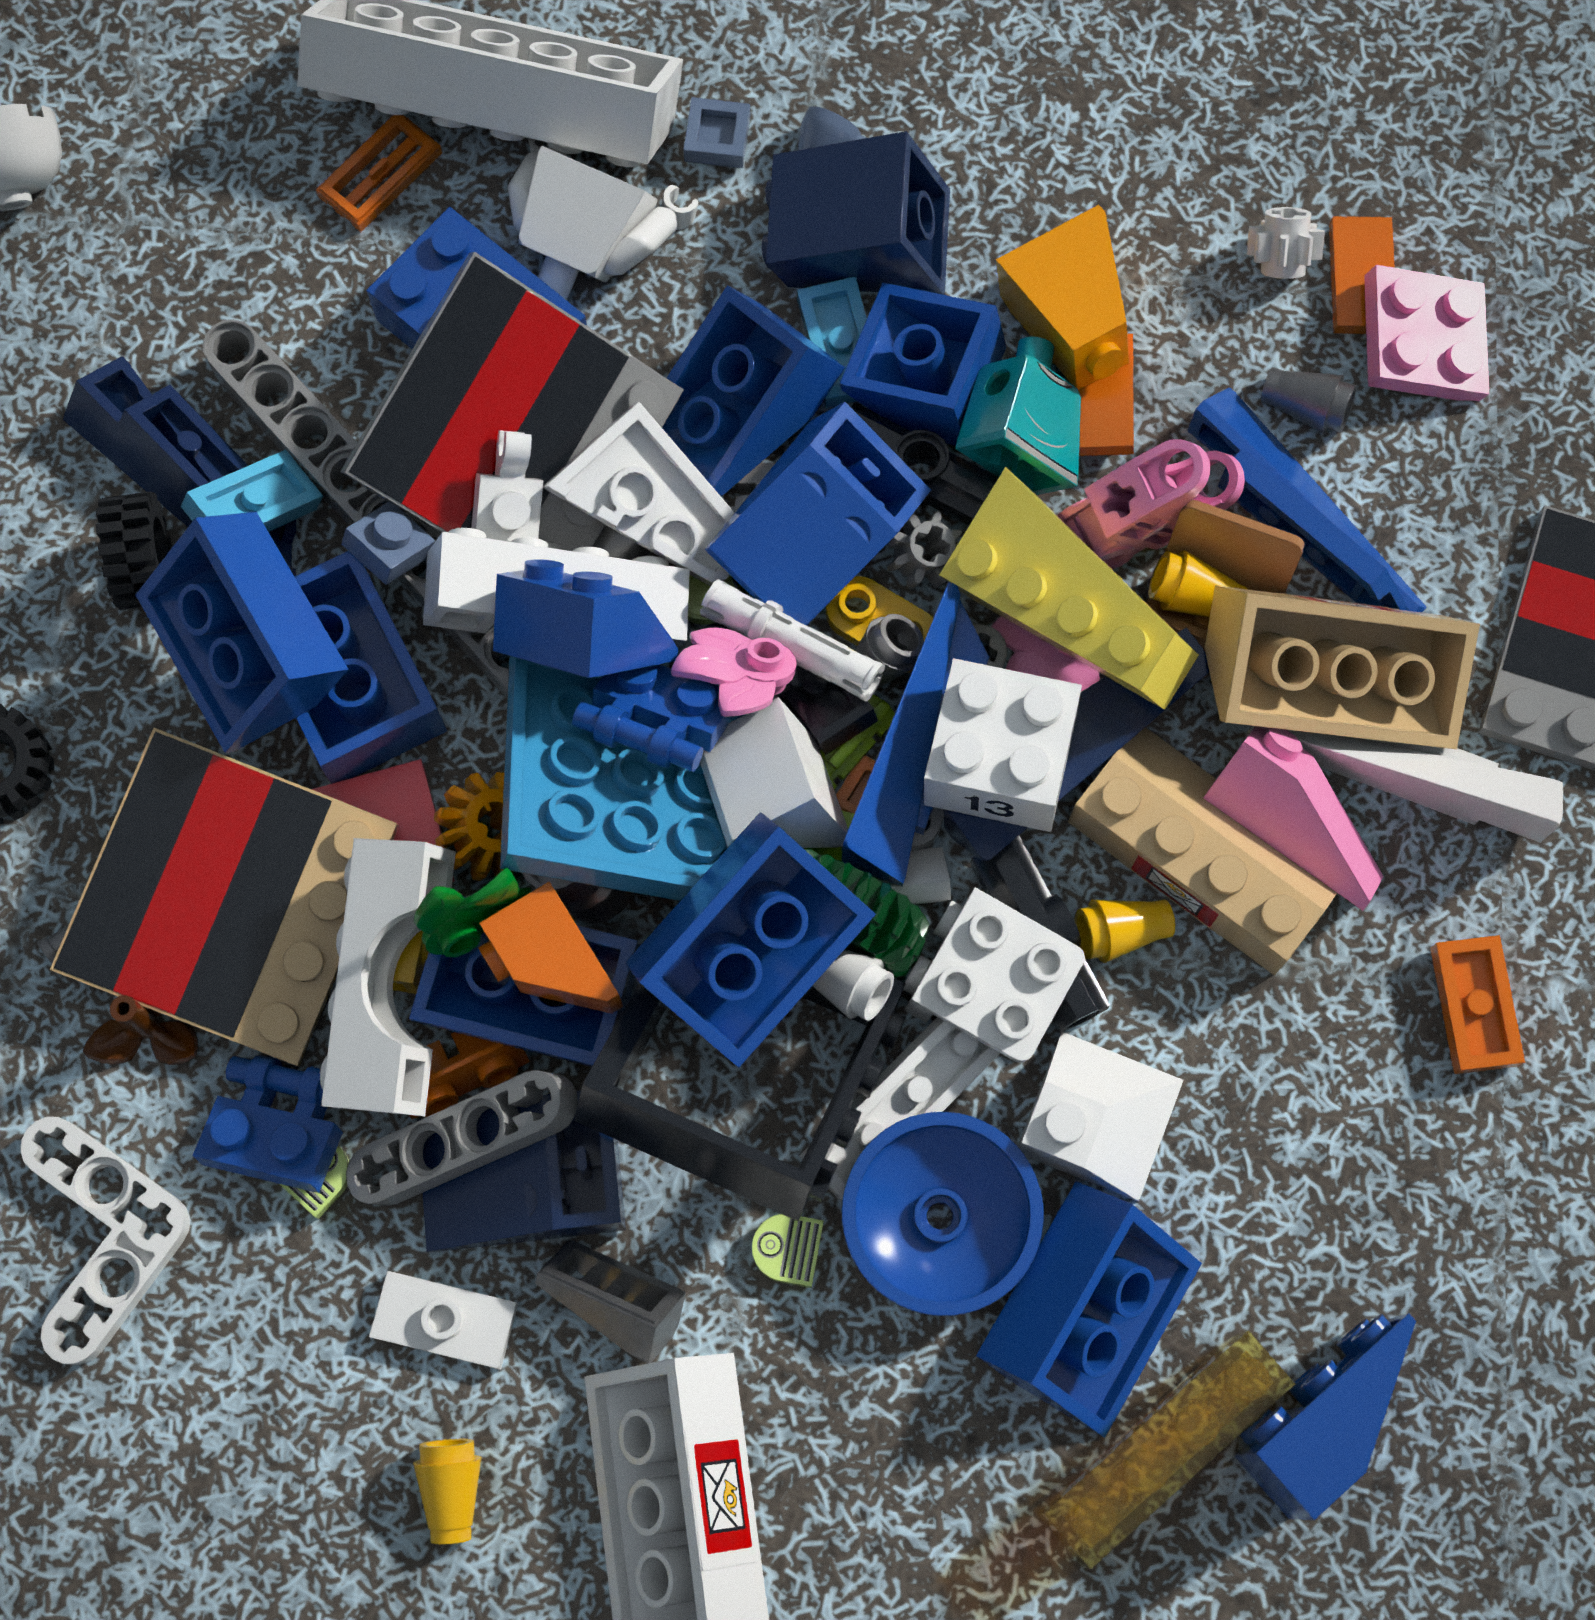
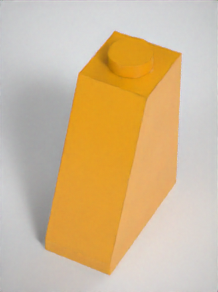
(1070, 294)

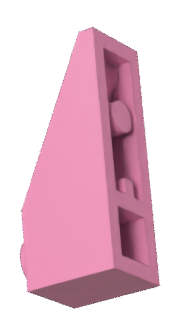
(1290, 805)

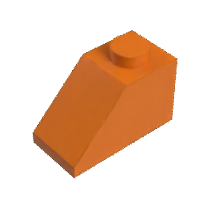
(546, 953)

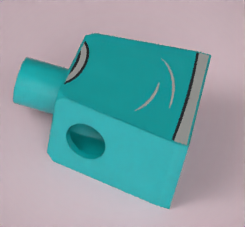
(1025, 420)

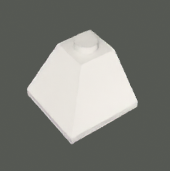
(1099, 1116)

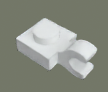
(508, 503)

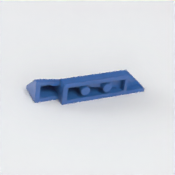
(1289, 499)
(894, 795)

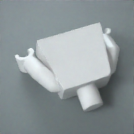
(587, 218)

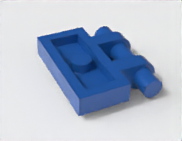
(655, 715)
(267, 1141)

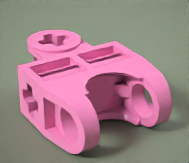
(1143, 499)

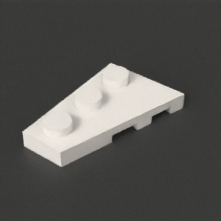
(647, 492)

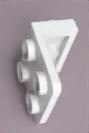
(994, 975)

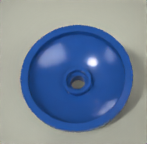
(991, 1202)

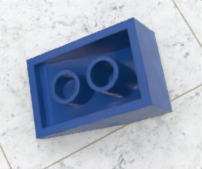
(745, 388)

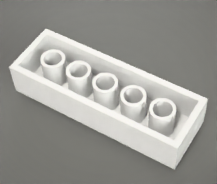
(491, 76)

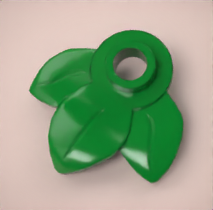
(453, 921)

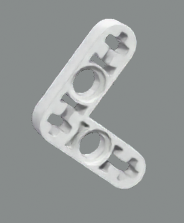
(123, 1241)

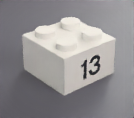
(1001, 744)

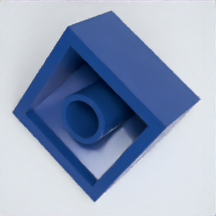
(922, 358)
(576, 621)

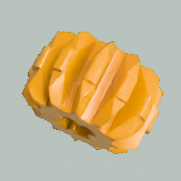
(465, 832)

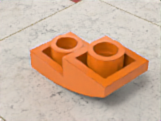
(1109, 412)

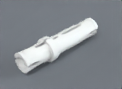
(810, 647)

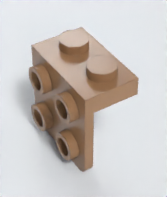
(1237, 547)

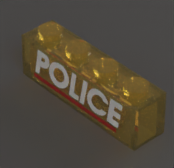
(1165, 1449)

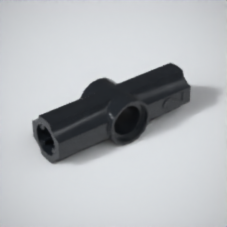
(955, 483)
(1017, 882)

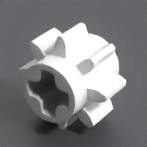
(1285, 242)

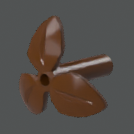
(121, 1037)

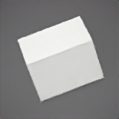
(773, 768)

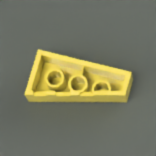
(1053, 585)

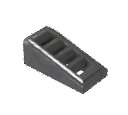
(631, 1311)

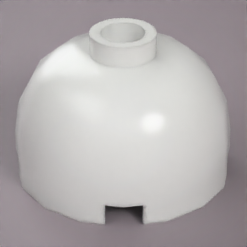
(27, 154)

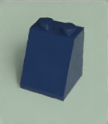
(859, 213)

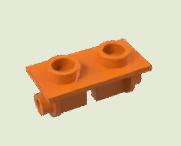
(477, 1065)

